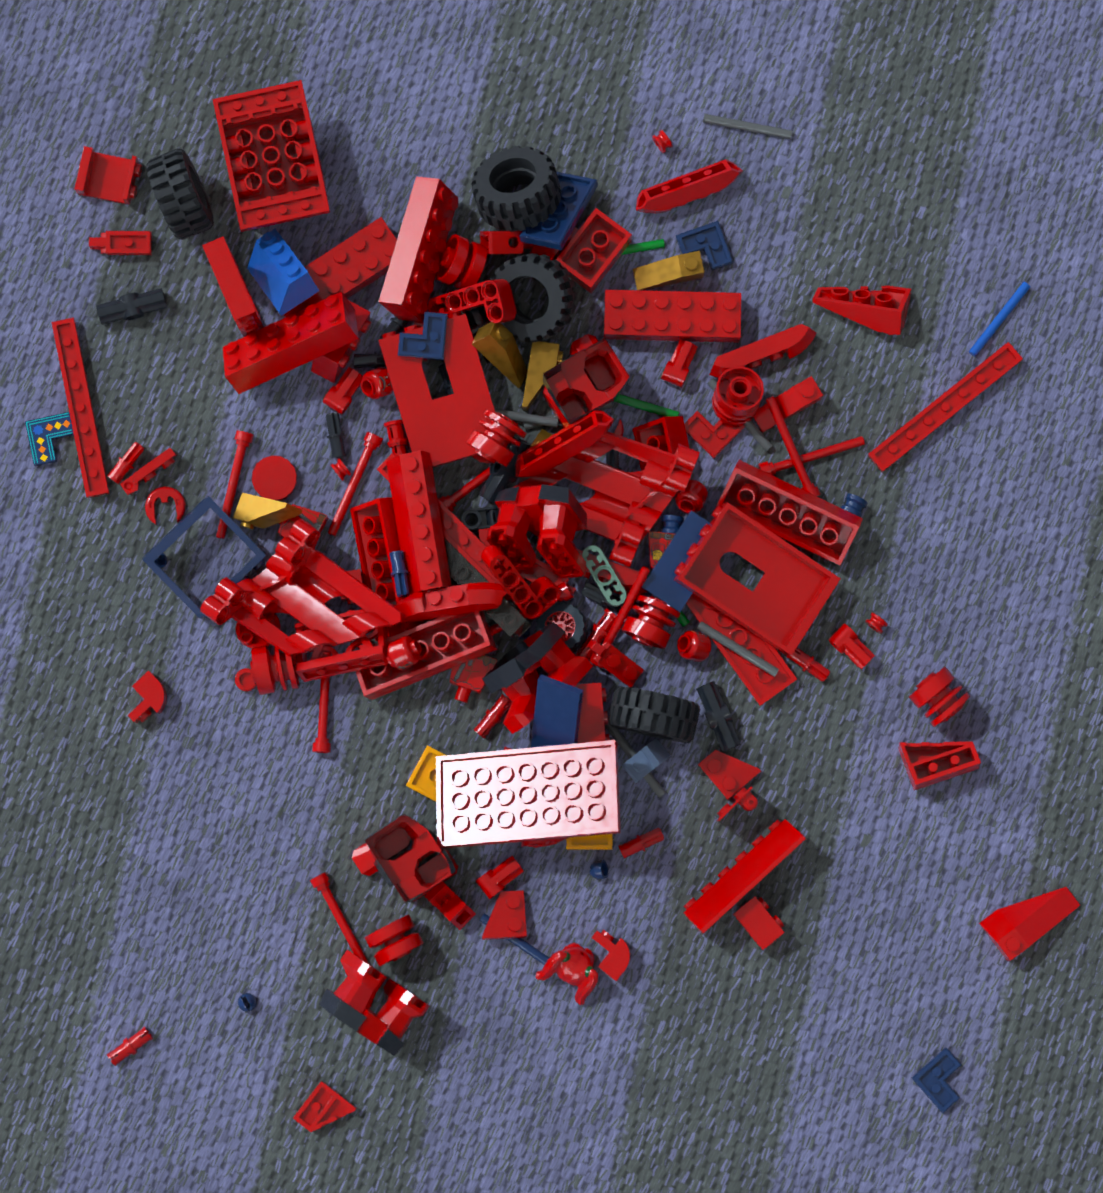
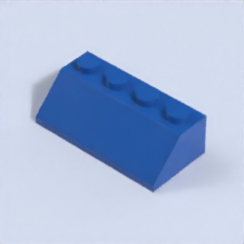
(280, 273)

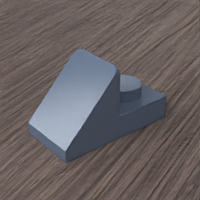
(646, 760)

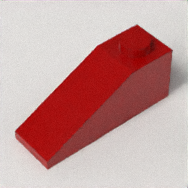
(790, 403)

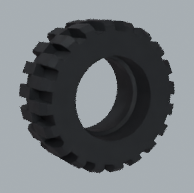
(180, 194)
(522, 207)
(558, 289)
(654, 714)

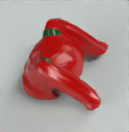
(573, 966)

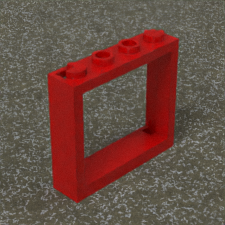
(233, 286)

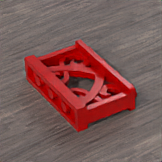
(350, 661)

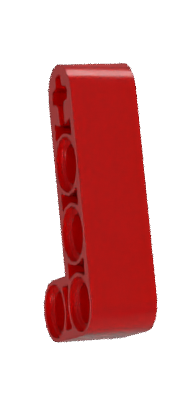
(467, 299)
(530, 599)

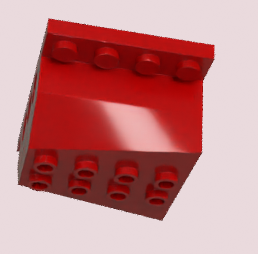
(271, 155)

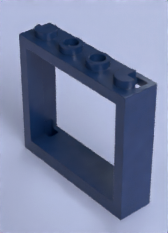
(255, 563)

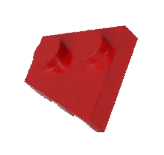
(507, 917)

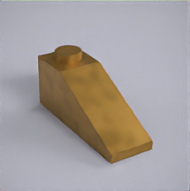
(669, 271)
(501, 350)
(542, 358)
(263, 512)

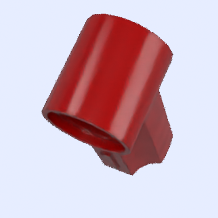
(677, 367)
(340, 396)
(847, 642)
(496, 879)

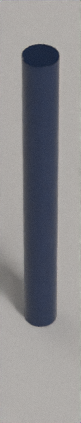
(522, 944)

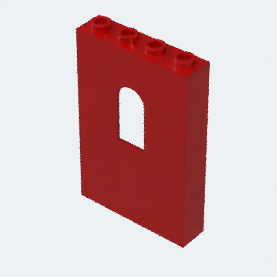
(446, 422)
(784, 598)

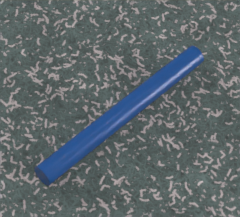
(999, 319)

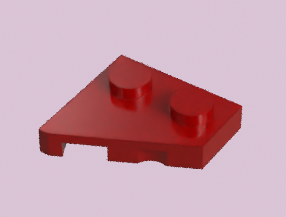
(727, 772)
(322, 1108)

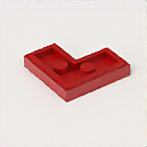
(709, 437)

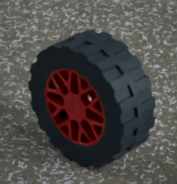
(568, 619)

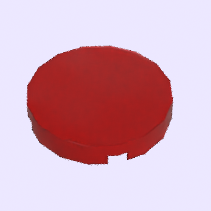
(274, 478)

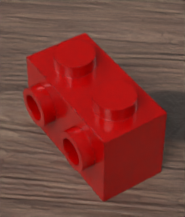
(759, 922)

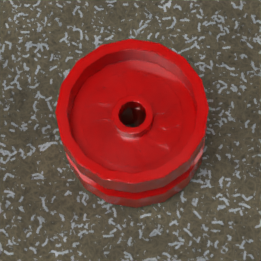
(461, 262)
(394, 940)

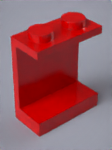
(107, 176)

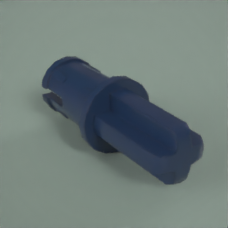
(399, 573)

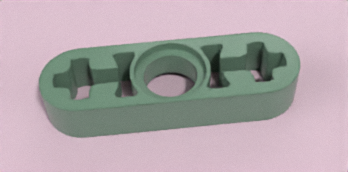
(590, 564)

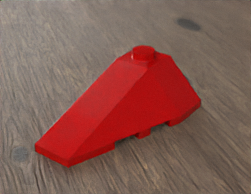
(878, 310)
(1023, 923)

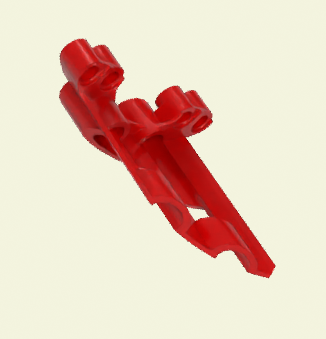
(624, 502)
(300, 583)

